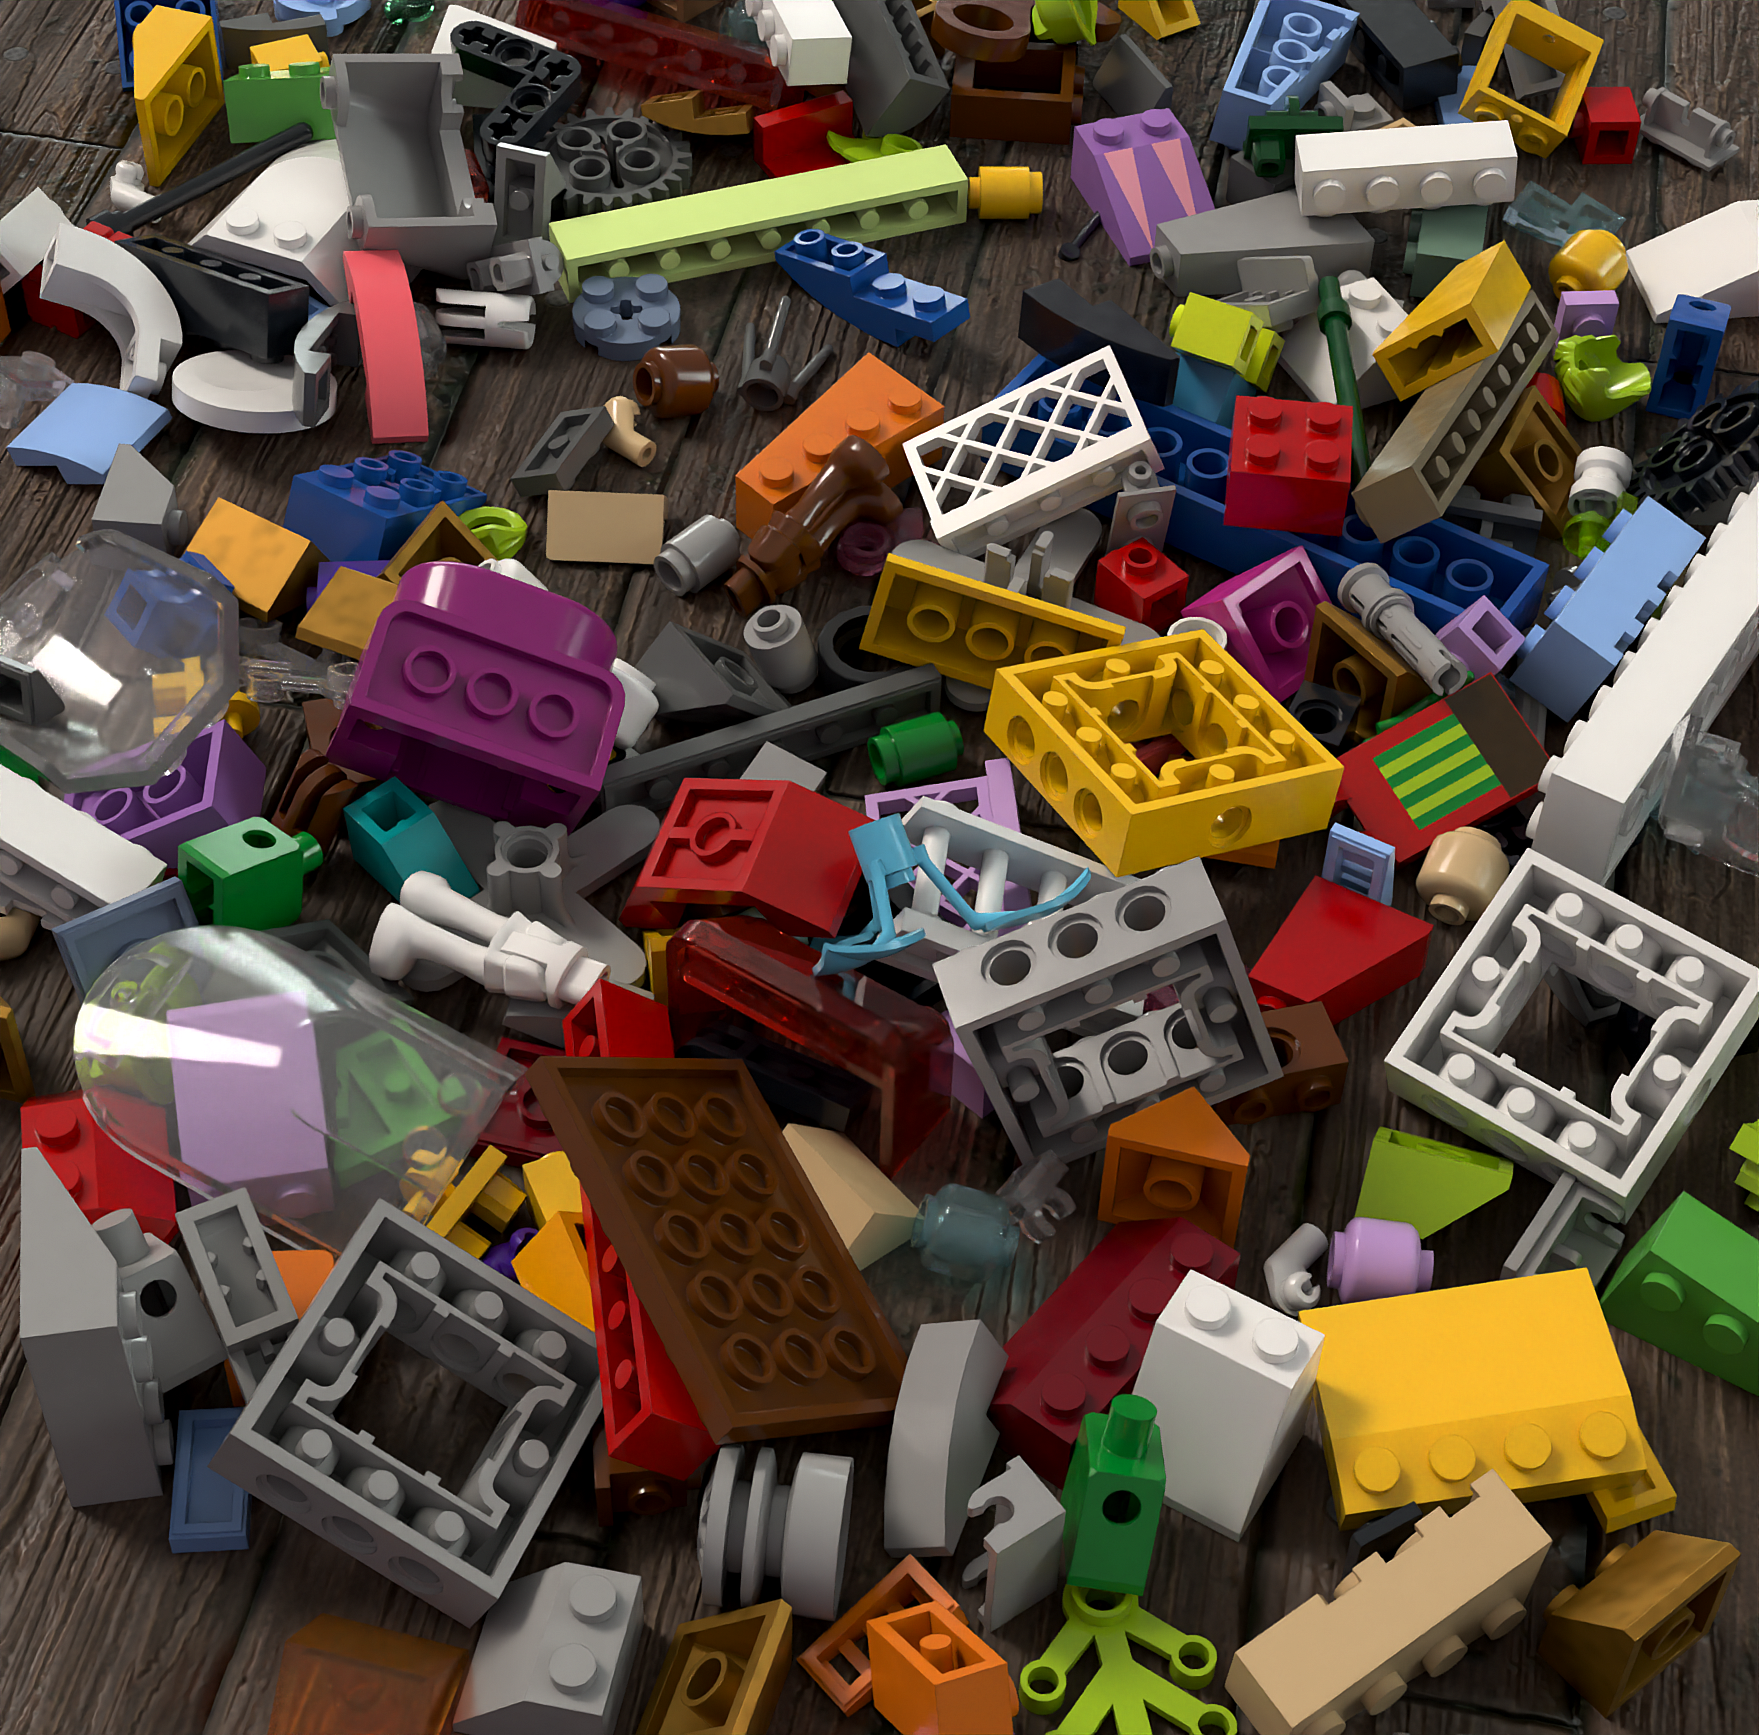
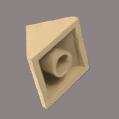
(858, 1197)

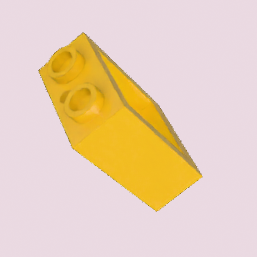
(1568, 51)

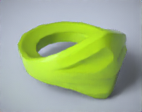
(500, 540)

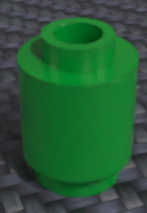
(915, 749)

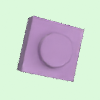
(1586, 313)

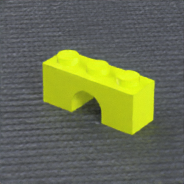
(1226, 338)

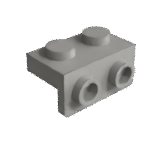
(1276, 289)

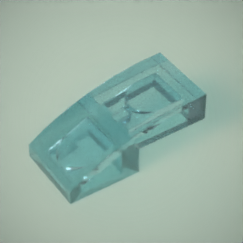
(1555, 220)

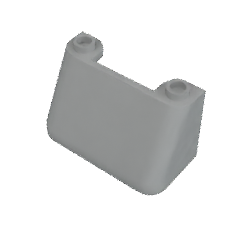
(407, 159)

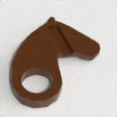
(998, 28)

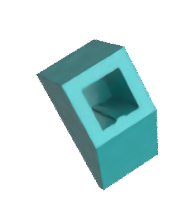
(400, 835)

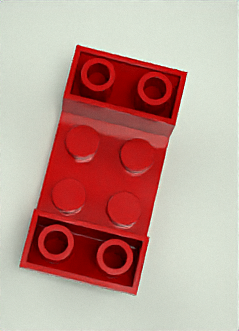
(750, 847)

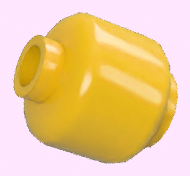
(1588, 263)

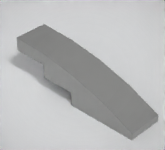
(239, 1284)

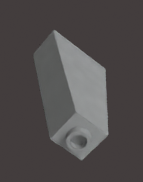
(1204, 248)

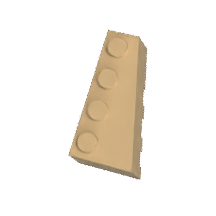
(1394, 1618)

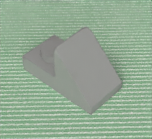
(523, 192)

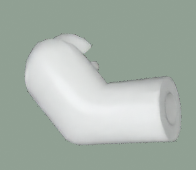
(1287, 1270)

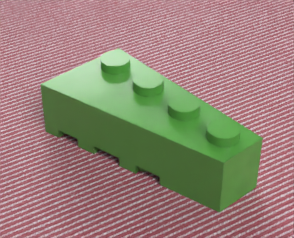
(271, 101)
(1693, 1292)

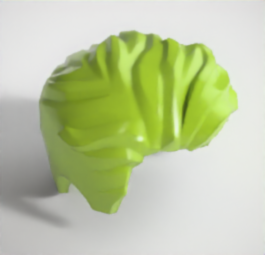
(1595, 379)

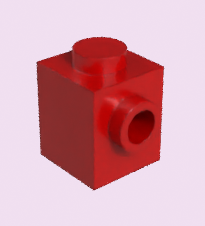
(1606, 126)
(1141, 585)

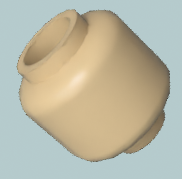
(1462, 874)

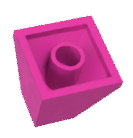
(1268, 618)

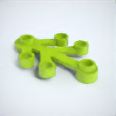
(1120, 1681)

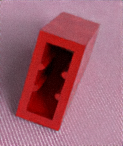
(1339, 952)

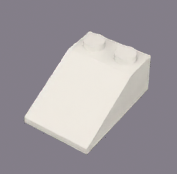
(1702, 259)

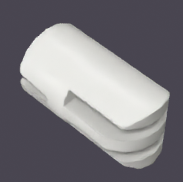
(501, 320)

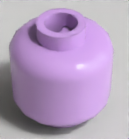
(1378, 1261)

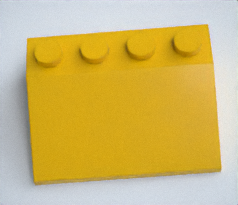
(1470, 1380)

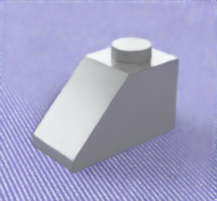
(140, 503)

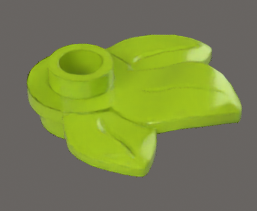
(871, 147)

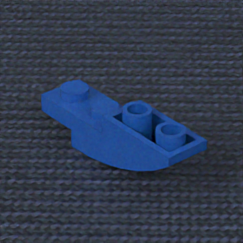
(862, 291)

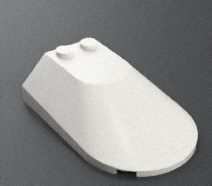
(292, 221)

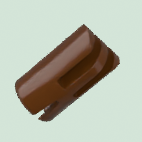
(315, 799)

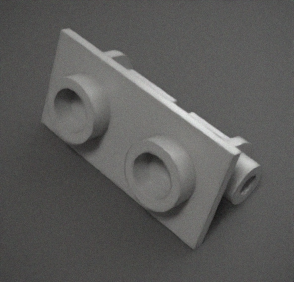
(1701, 140)
(1141, 508)

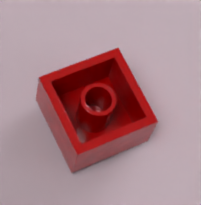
(1289, 465)

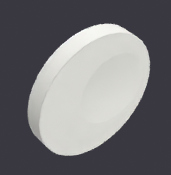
(239, 393)

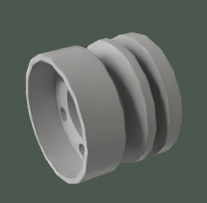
(776, 1531)

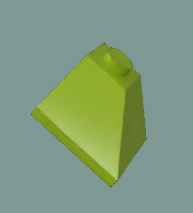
(1428, 1181)

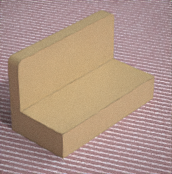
(605, 526)

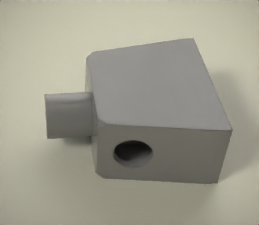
(171, 1308)

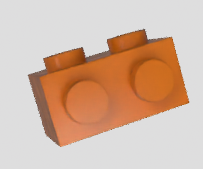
(938, 1675)

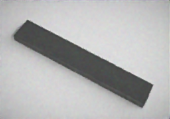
(803, 730)

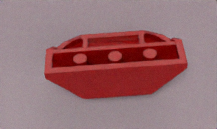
(94, 1167)

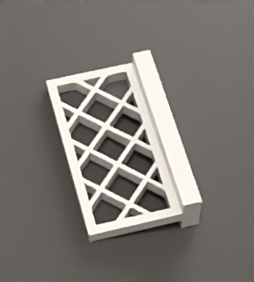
(1045, 487)

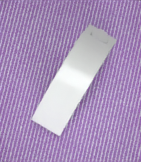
(121, 295)

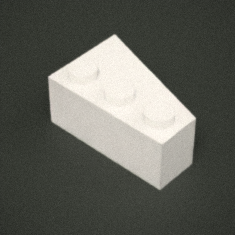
(62, 858)

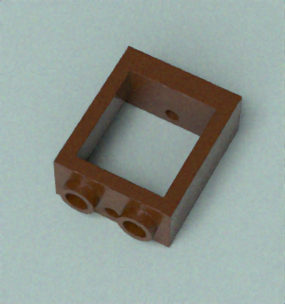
(1016, 113)

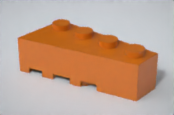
(865, 403)

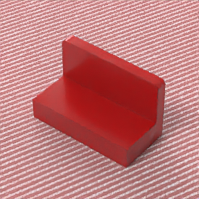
(795, 136)

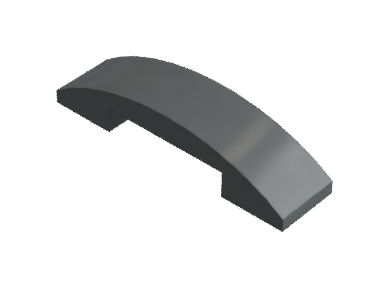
(320, 345)

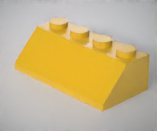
(971, 625)

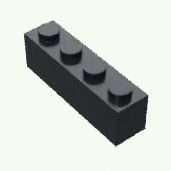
(1403, 51)
(226, 298)

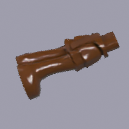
(795, 541)

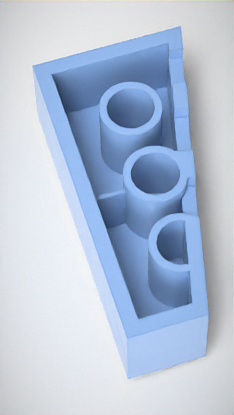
(1284, 53)
(1607, 608)

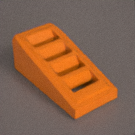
(890, 1595)

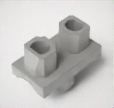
(518, 268)

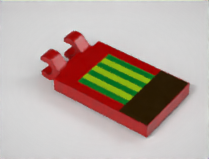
(1441, 770)

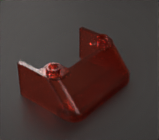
(840, 1016)

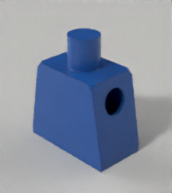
(1689, 346)

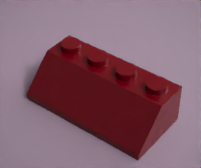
(1094, 1336)

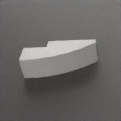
(940, 1437)

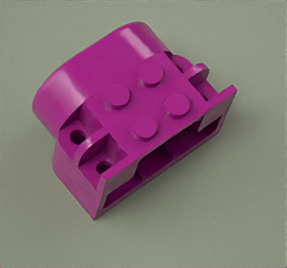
(485, 696)

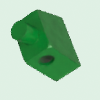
(247, 874)
(1120, 1474)

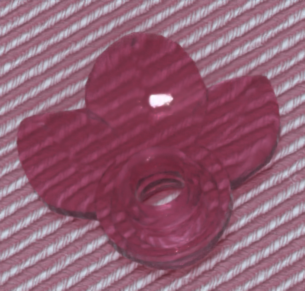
(867, 544)

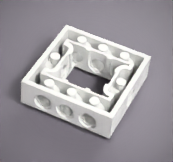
(1555, 916)

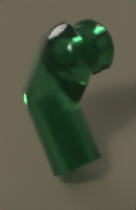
(412, 10)

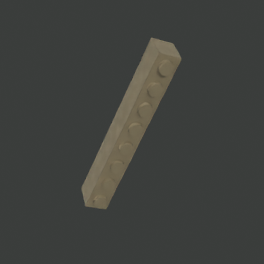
(1450, 430)

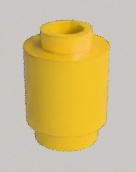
(1006, 192)

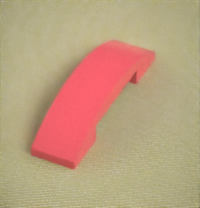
(388, 346)

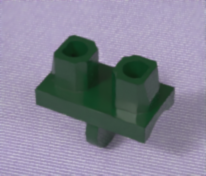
(1273, 136)

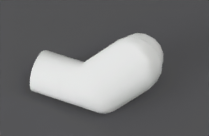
(127, 187)

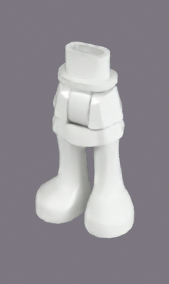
(522, 956)

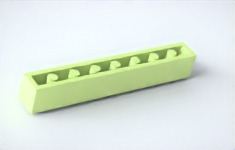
(752, 220)

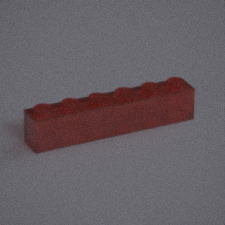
(662, 48)

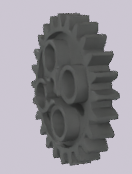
(641, 157)

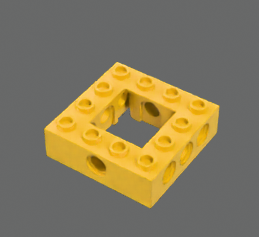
(1253, 771)

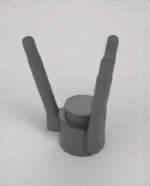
(767, 379)

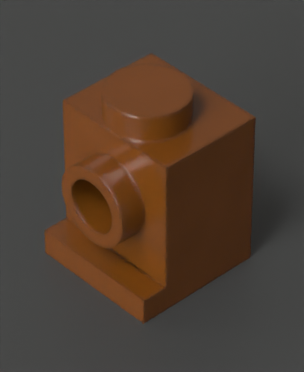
(631, 1487)

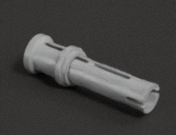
(1391, 617)

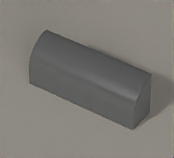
(891, 66)

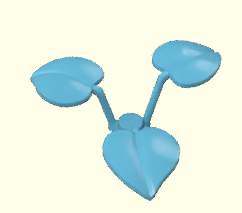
(888, 863)

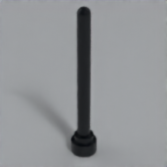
(205, 181)

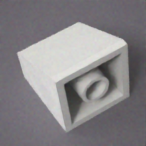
(1228, 1399)

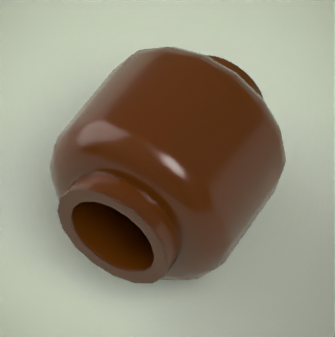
(675, 381)

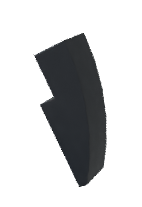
(1068, 328)

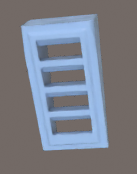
(1360, 863)

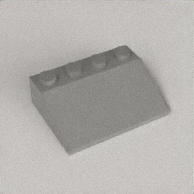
(87, 1350)

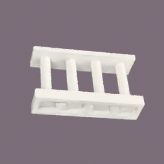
(999, 856)

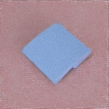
(84, 430)

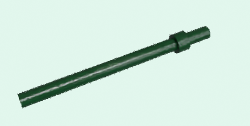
(1334, 323)

